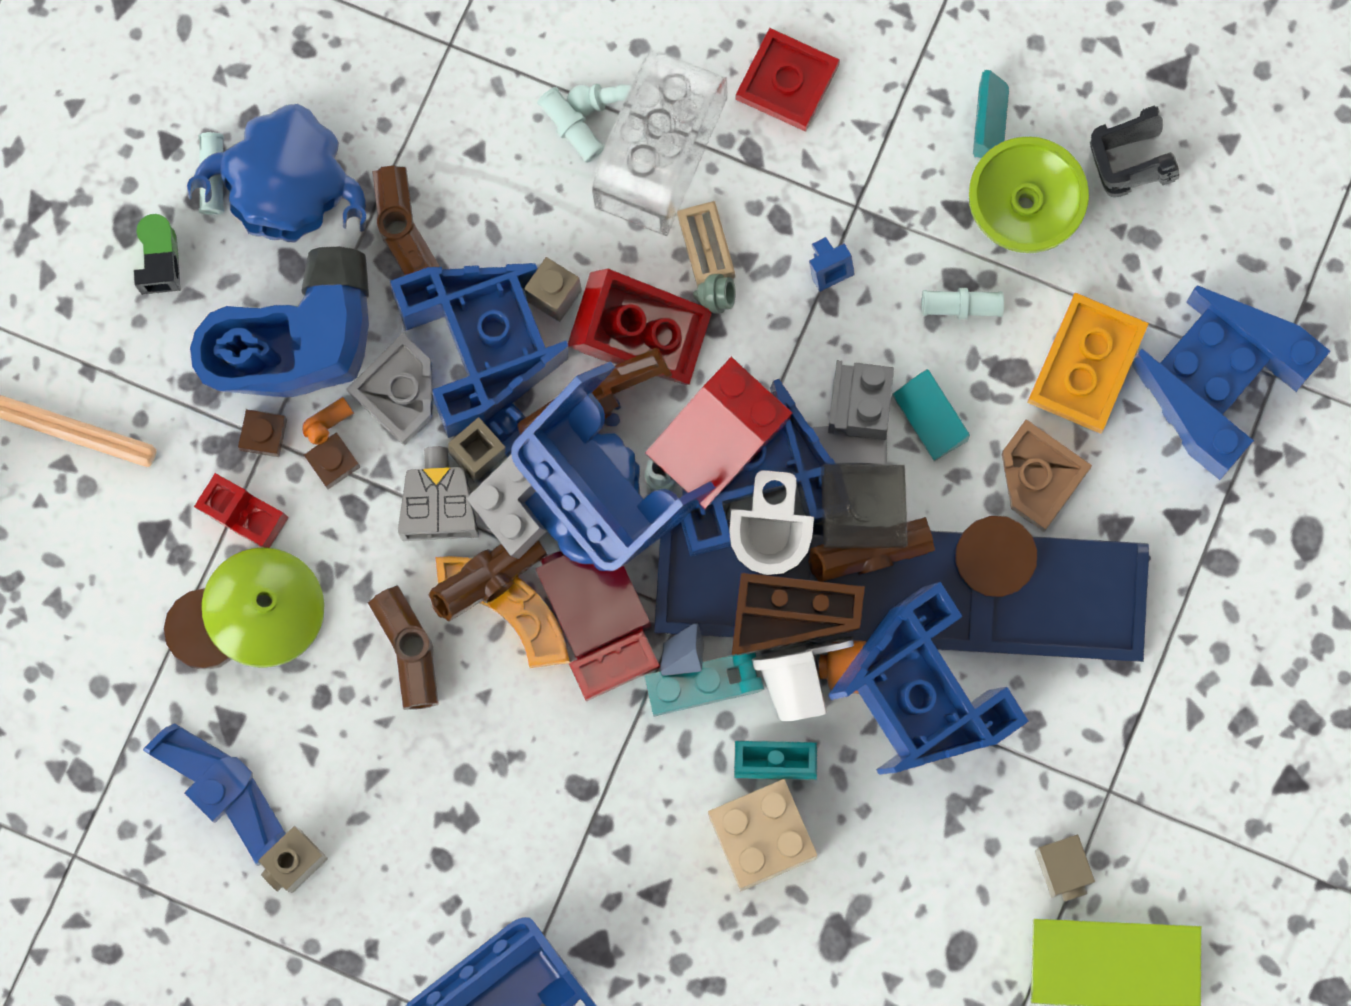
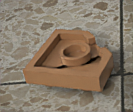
(1040, 474)

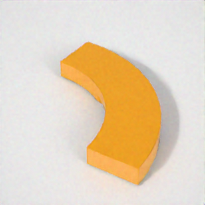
(524, 612)

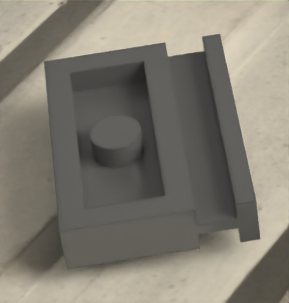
(861, 400)

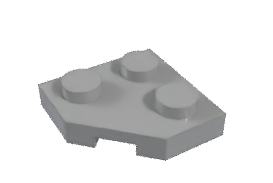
(397, 389)

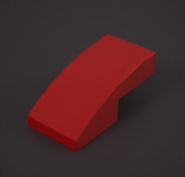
(241, 511)

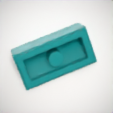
(990, 113)
(931, 415)
(775, 760)

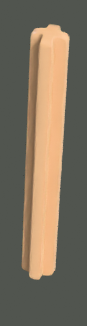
(76, 432)

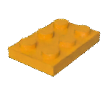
(1088, 363)

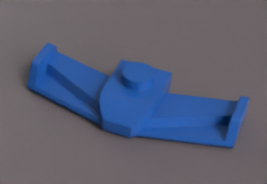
(219, 787)

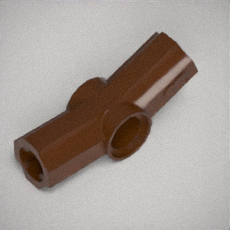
(394, 205)
(838, 562)
(481, 580)
(417, 671)

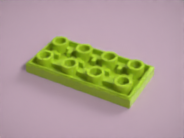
(1115, 964)

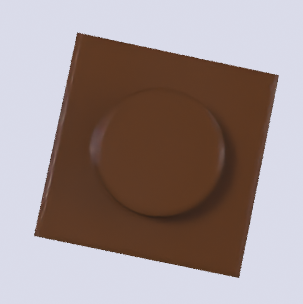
(262, 433)
(332, 461)

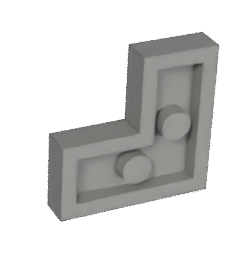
(503, 508)

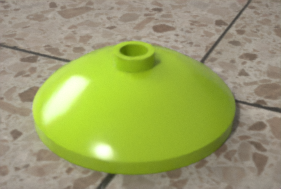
(1034, 171)
(256, 633)

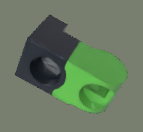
(160, 256)

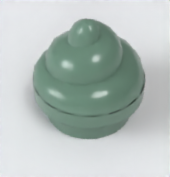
(716, 293)

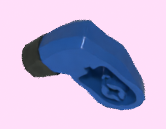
(291, 346)

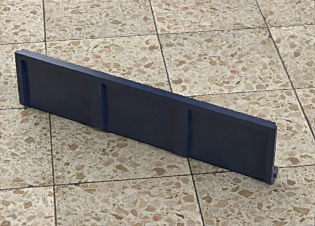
(1078, 603)

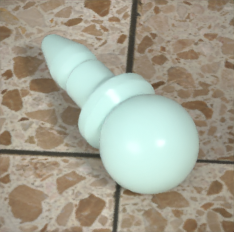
(588, 99)

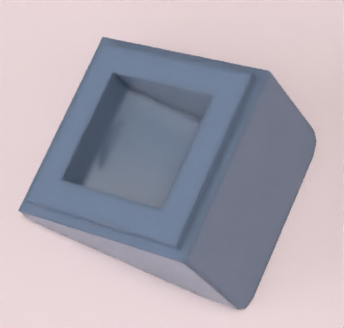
(683, 652)

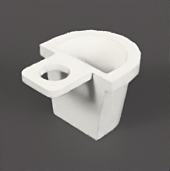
(770, 535)
(795, 678)

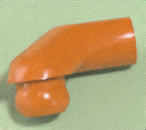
(317, 425)

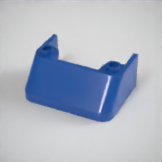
(585, 484)
(508, 970)

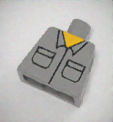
(436, 501)

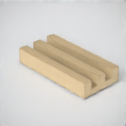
(697, 212)

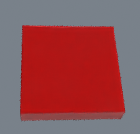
(787, 79)

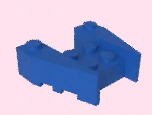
(490, 332)
(1216, 366)
(792, 451)
(917, 693)

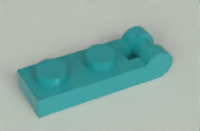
(704, 687)

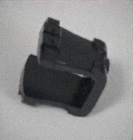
(1146, 126)

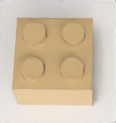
(762, 835)

